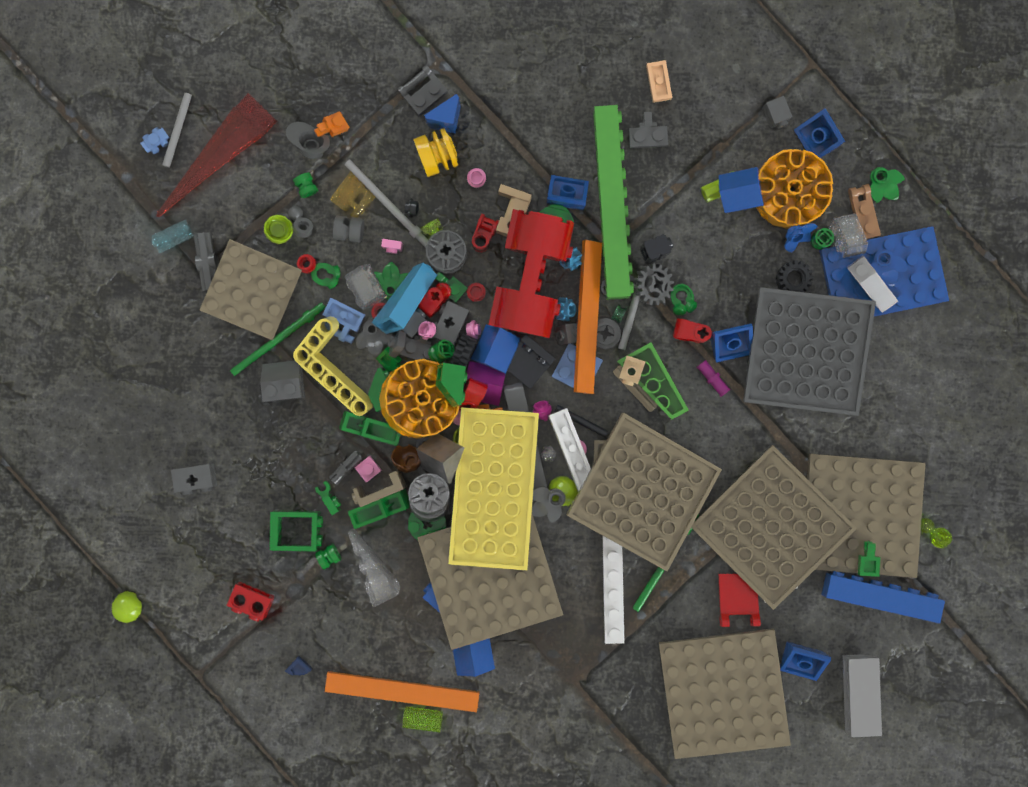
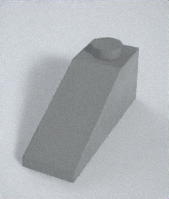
(872, 283)

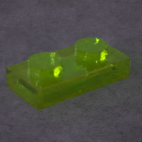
(431, 227)
(422, 719)

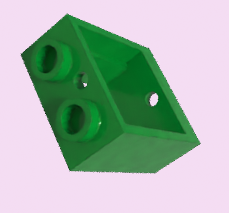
(276, 530)

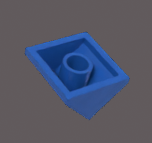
(444, 115)
(819, 134)
(740, 190)
(567, 192)
(732, 342)
(496, 348)
(474, 659)
(804, 661)

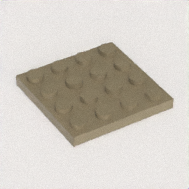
(250, 289)

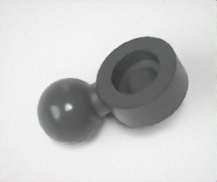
(296, 214)

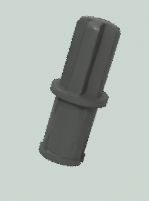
(345, 467)

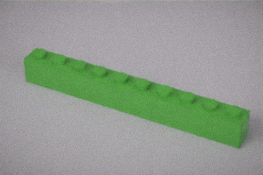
(611, 202)

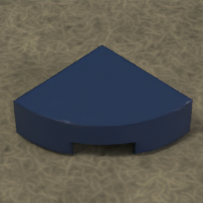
(298, 667)

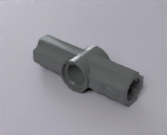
(206, 258)

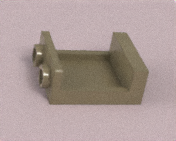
(398, 484)

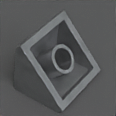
(440, 456)

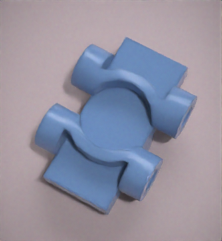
(153, 140)

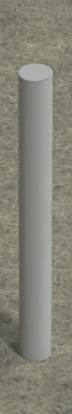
(177, 130)
(629, 320)

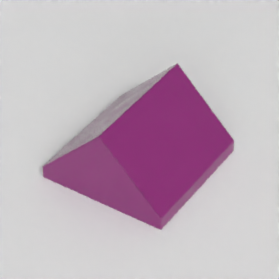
(489, 376)

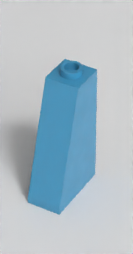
(405, 299)

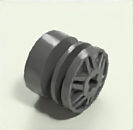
(457, 256)

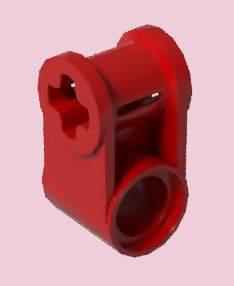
(486, 230)
(435, 299)
(687, 331)
(474, 393)

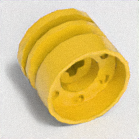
(436, 152)

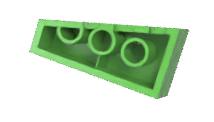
(657, 381)

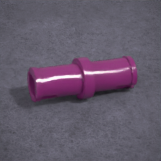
(713, 378)

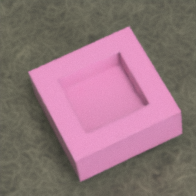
(392, 246)
(368, 469)

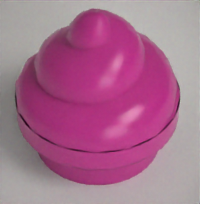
(543, 408)

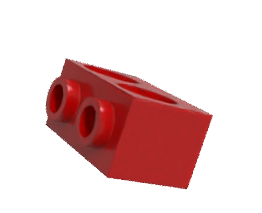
(251, 596)

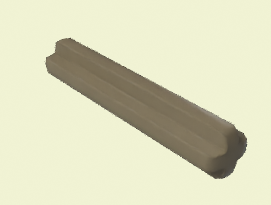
(638, 392)

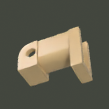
(518, 200)

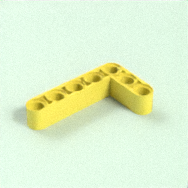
(329, 369)

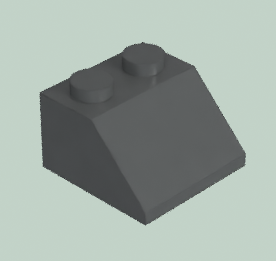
(282, 381)

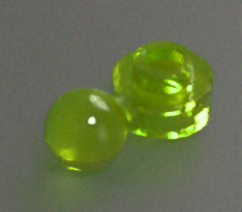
(927, 526)

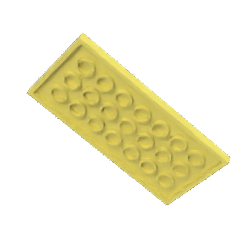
(494, 489)

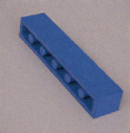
(882, 597)

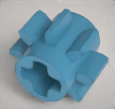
(572, 262)
(567, 309)

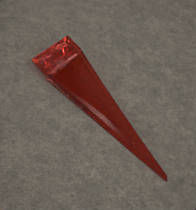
(238, 131)

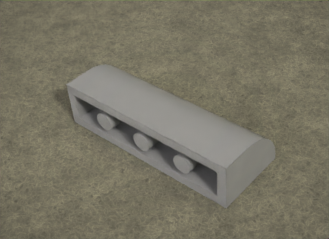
(862, 695)

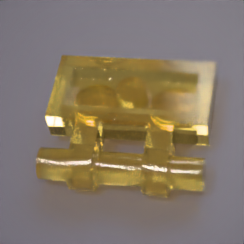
(348, 192)

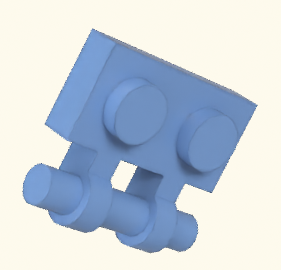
(346, 316)

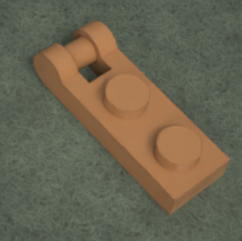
(865, 210)

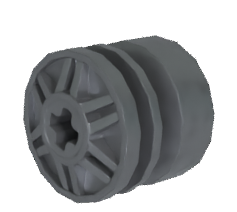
(434, 506)

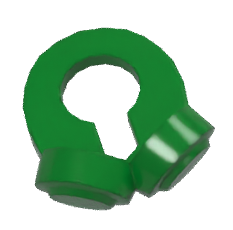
(330, 283)
(679, 308)

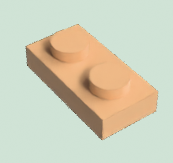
(659, 81)

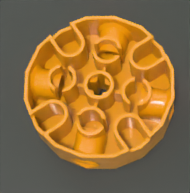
(811, 183)
(402, 407)

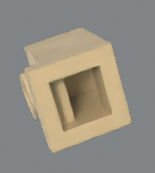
(631, 362)

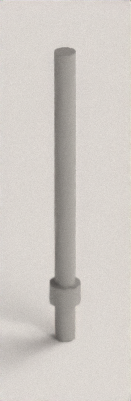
(415, 231)

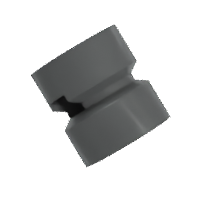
(348, 228)

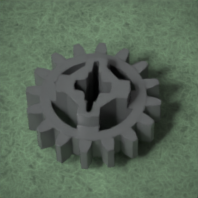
(652, 283)

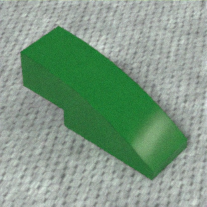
(369, 428)
(379, 509)

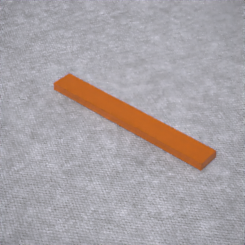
(587, 317)
(402, 691)

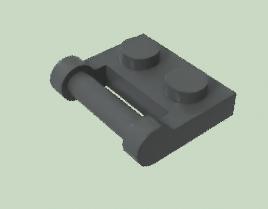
(425, 96)

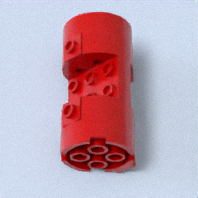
(539, 238)

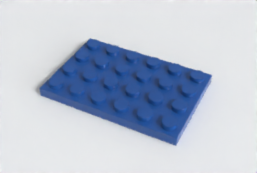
(916, 287)

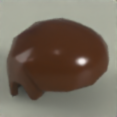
(405, 458)

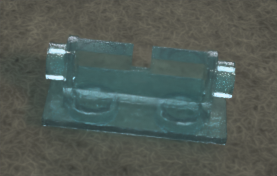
(171, 236)

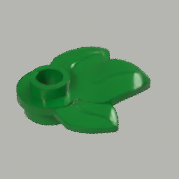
(887, 186)
(390, 278)

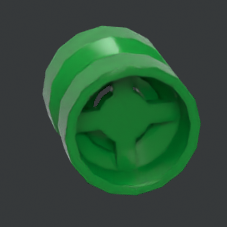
(305, 185)
(818, 240)
(441, 351)
(328, 556)

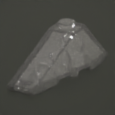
(379, 580)

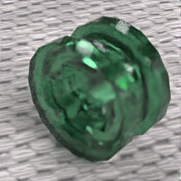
(618, 313)

